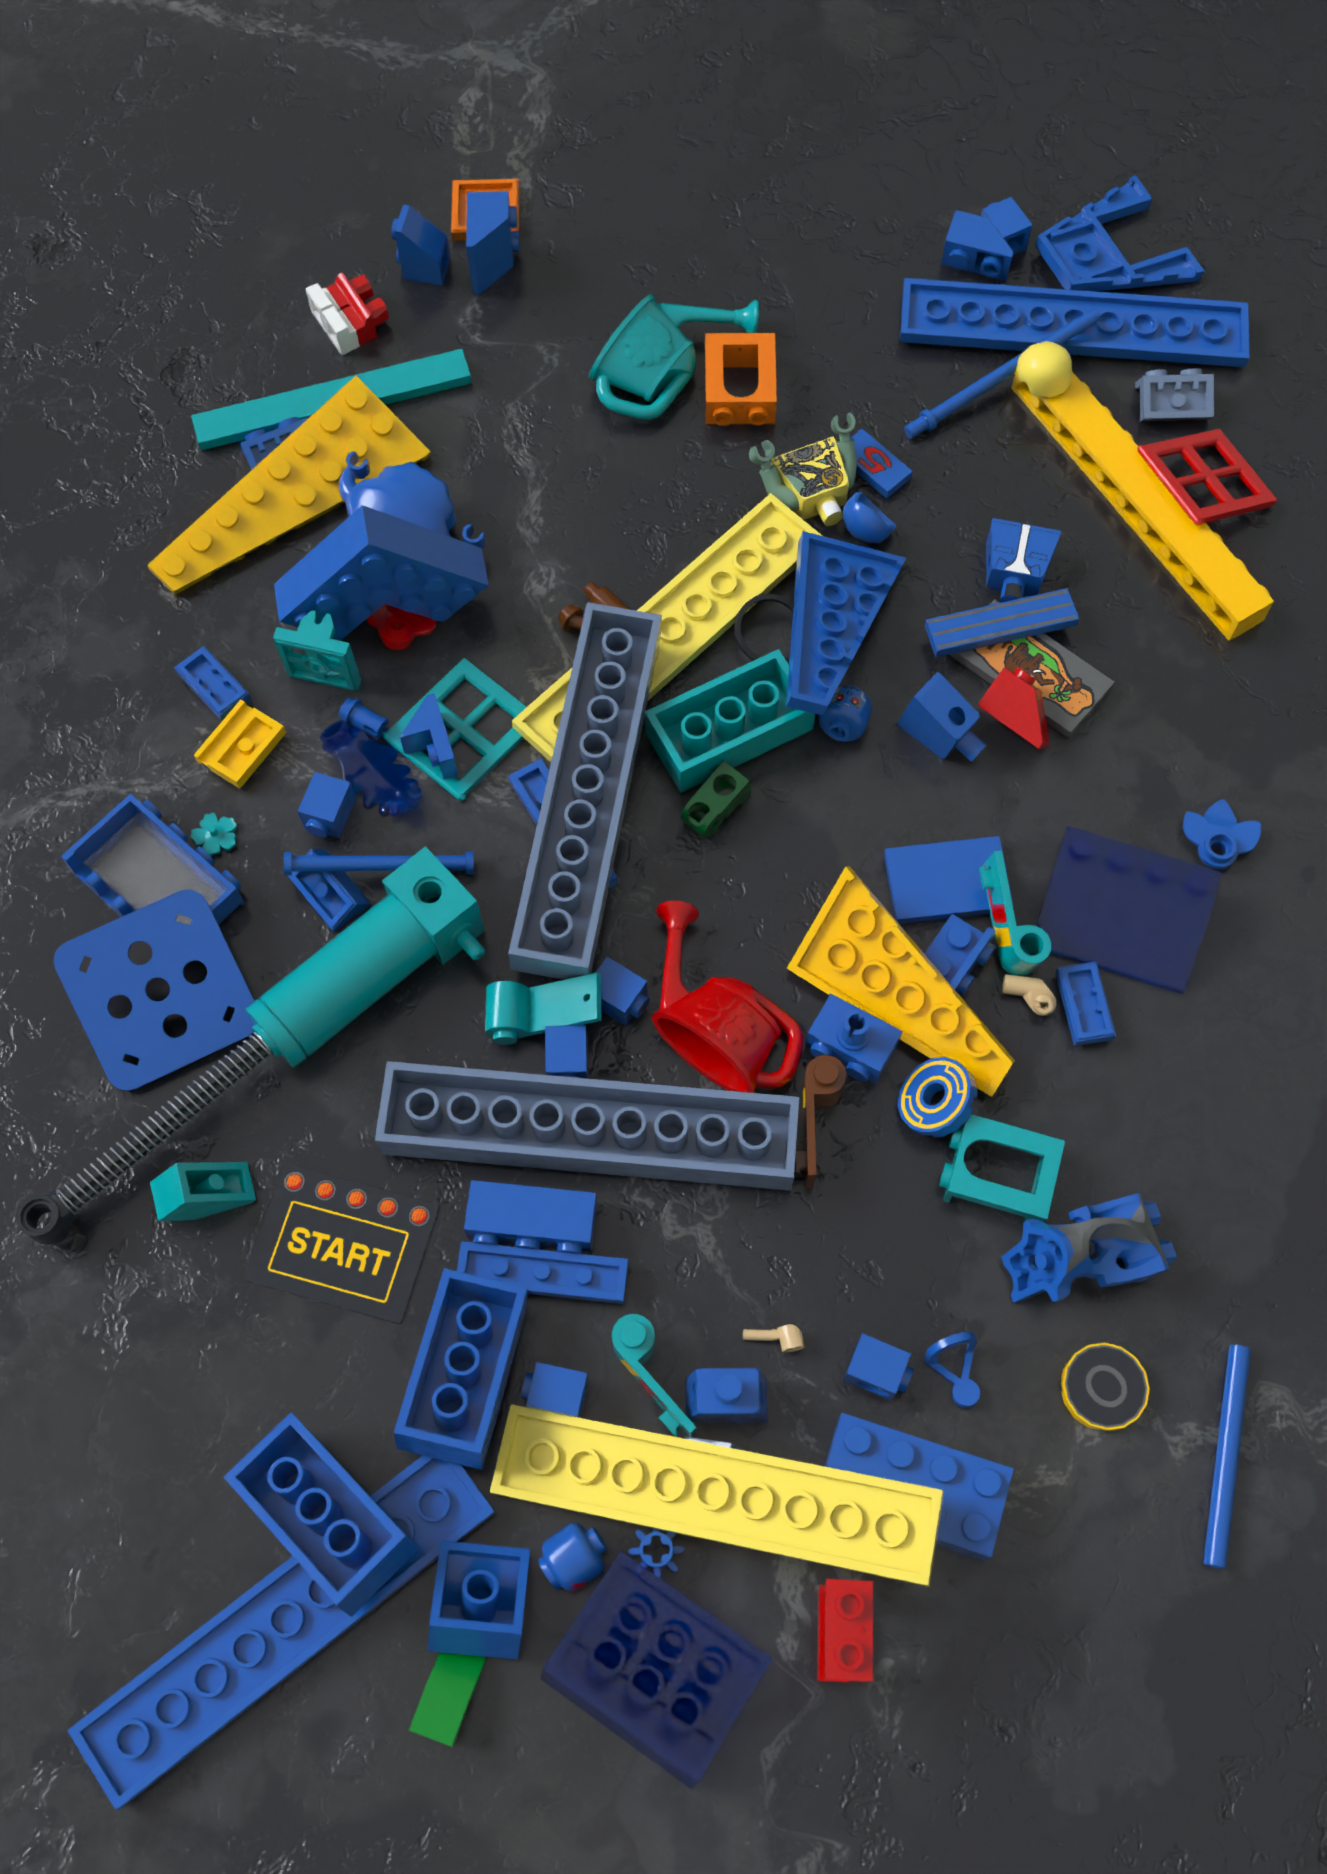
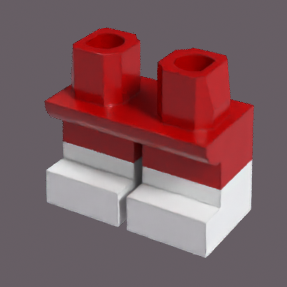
(344, 313)

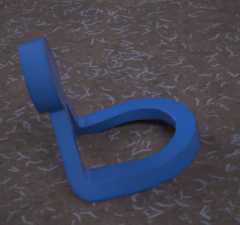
(965, 1391)

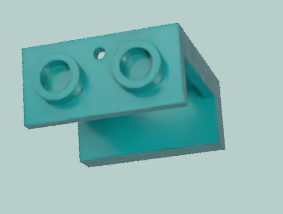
(964, 1185)

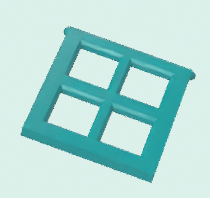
(463, 729)

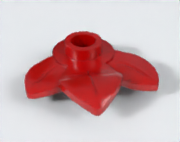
(399, 627)

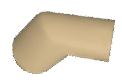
(1033, 991)

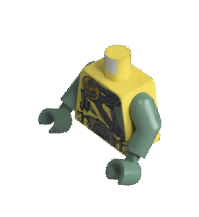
(812, 477)

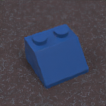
(490, 237)
(478, 1600)

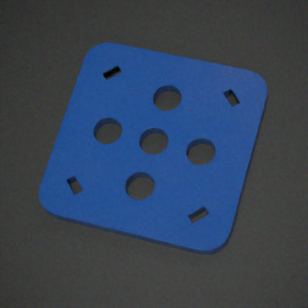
(143, 1030)

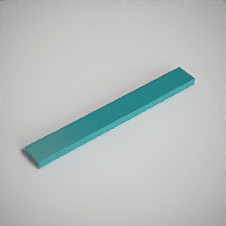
(388, 384)

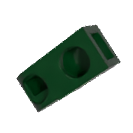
(716, 800)

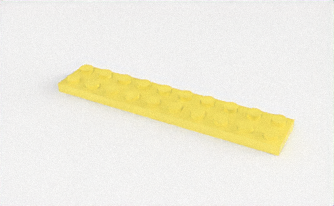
(696, 605)
(720, 1494)

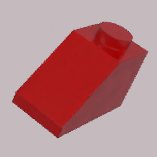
(1018, 705)

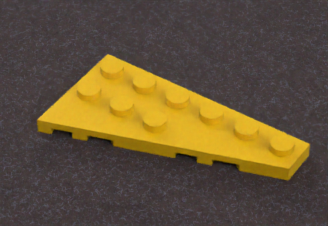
(875, 965)

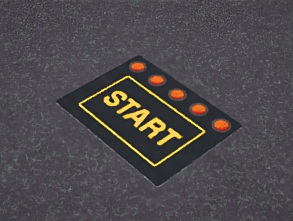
(341, 1243)

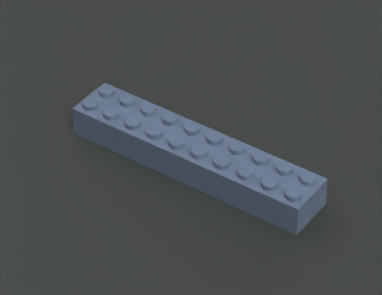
(586, 794)
(588, 1125)

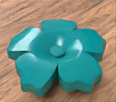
(215, 834)

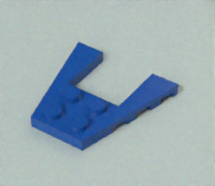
(1089, 260)

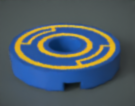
(923, 1083)

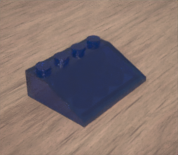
(1127, 908)
(656, 1669)

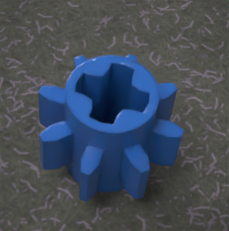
(666, 1560)

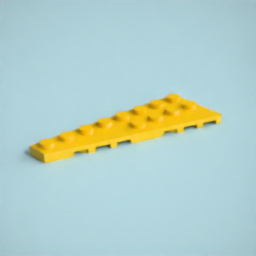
(290, 485)

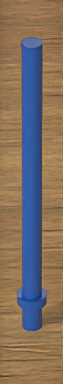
(929, 418)

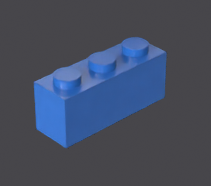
(531, 1216)

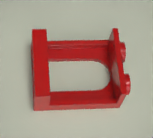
(843, 1647)

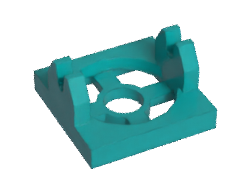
(318, 642)

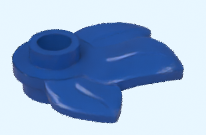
(1220, 830)

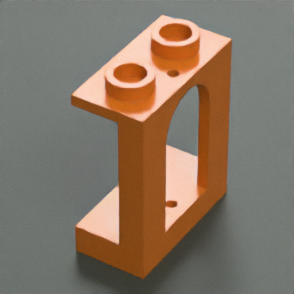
(740, 351)

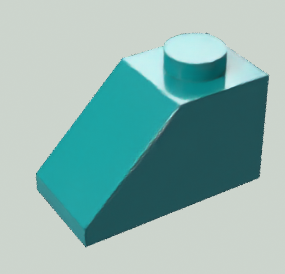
(201, 1190)

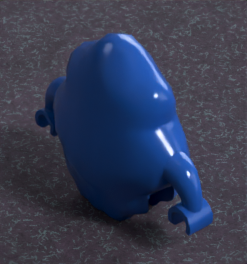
(404, 493)

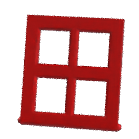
(1227, 506)

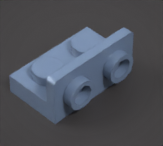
(1176, 396)

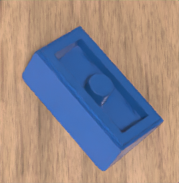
(330, 893)

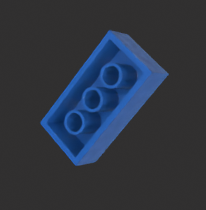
(461, 1369)
(971, 1485)
(321, 1514)

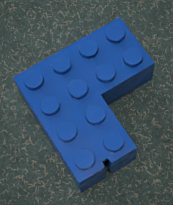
(380, 562)

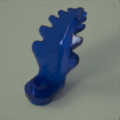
(371, 769)

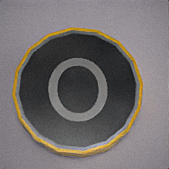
(1104, 1387)

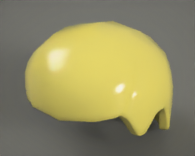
(1045, 369)

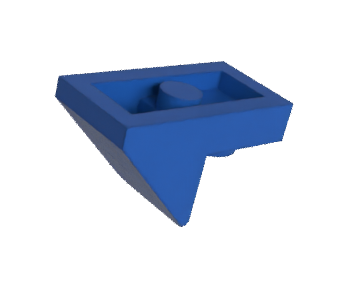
(428, 732)

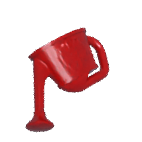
(723, 1025)

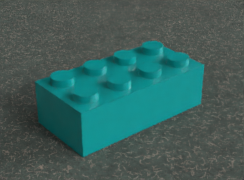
(726, 721)

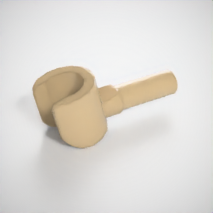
(789, 1336)

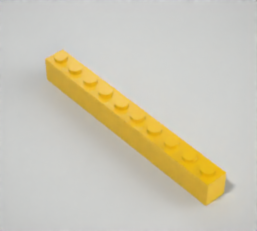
(1188, 551)

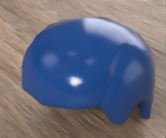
(866, 520)

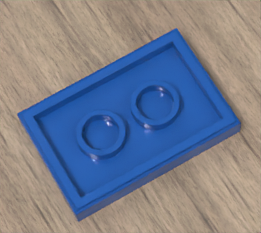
(939, 879)

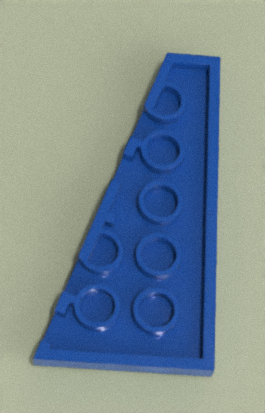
(833, 608)

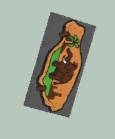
(1067, 682)

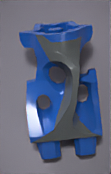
(1061, 1252)

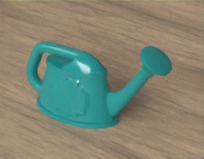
(654, 354)

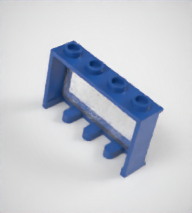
(139, 860)

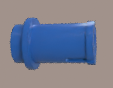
(362, 717)

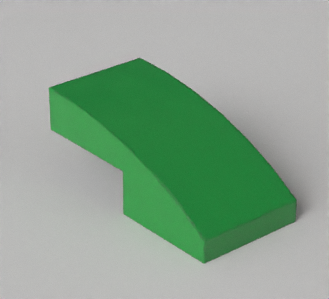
(447, 1696)

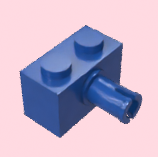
(854, 1038)

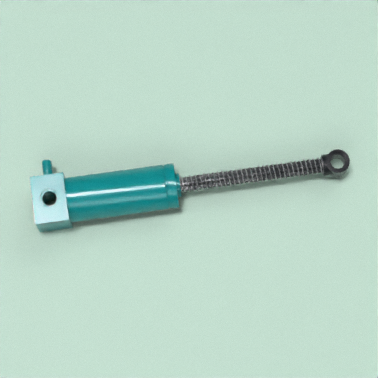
(419, 918)

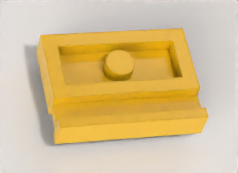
(240, 744)

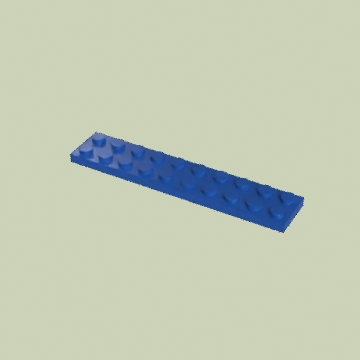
(1023, 316)
(260, 1642)

